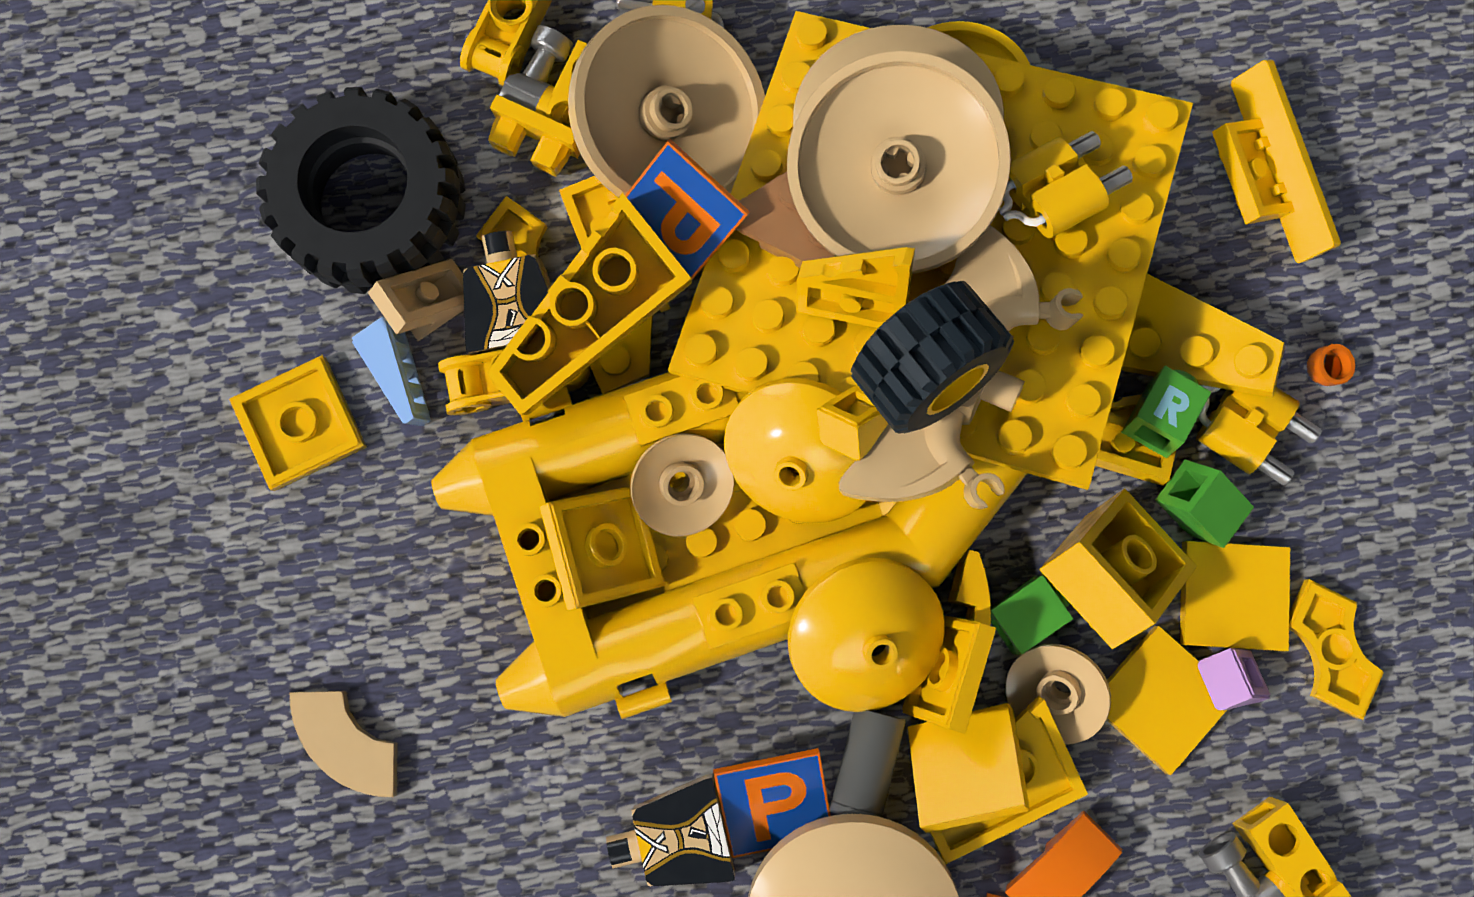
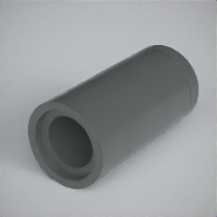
(867, 764)

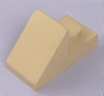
(420, 298)

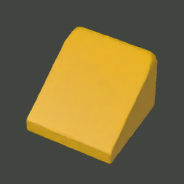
(850, 423)

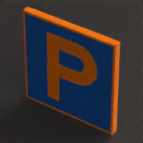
(685, 207)
(770, 799)

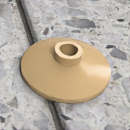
(697, 500)
(1076, 713)

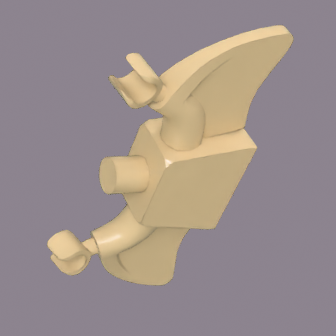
(933, 458)

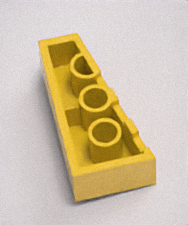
(597, 302)

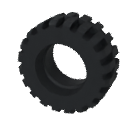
(324, 140)

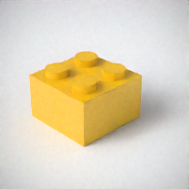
(1119, 569)

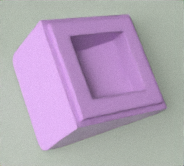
(1233, 679)

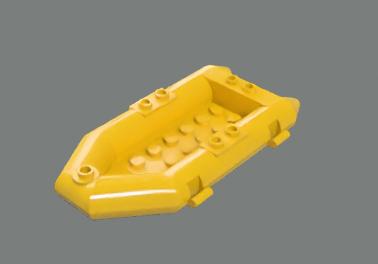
(722, 587)

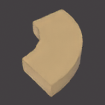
(341, 745)

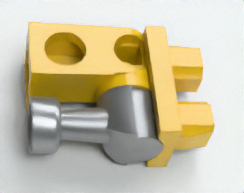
(536, 108)
(1284, 849)

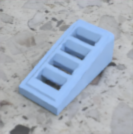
(394, 370)

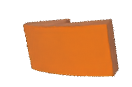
(1069, 863)

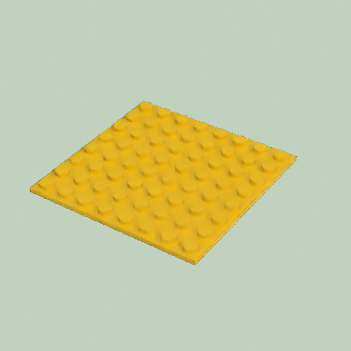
(745, 304)

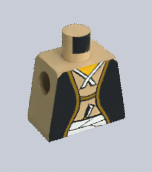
(500, 293)
(677, 837)

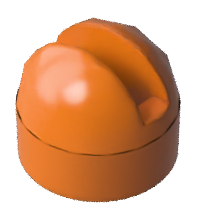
(1337, 368)

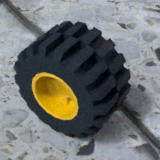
(931, 356)

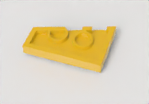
(1201, 340)
(1049, 781)

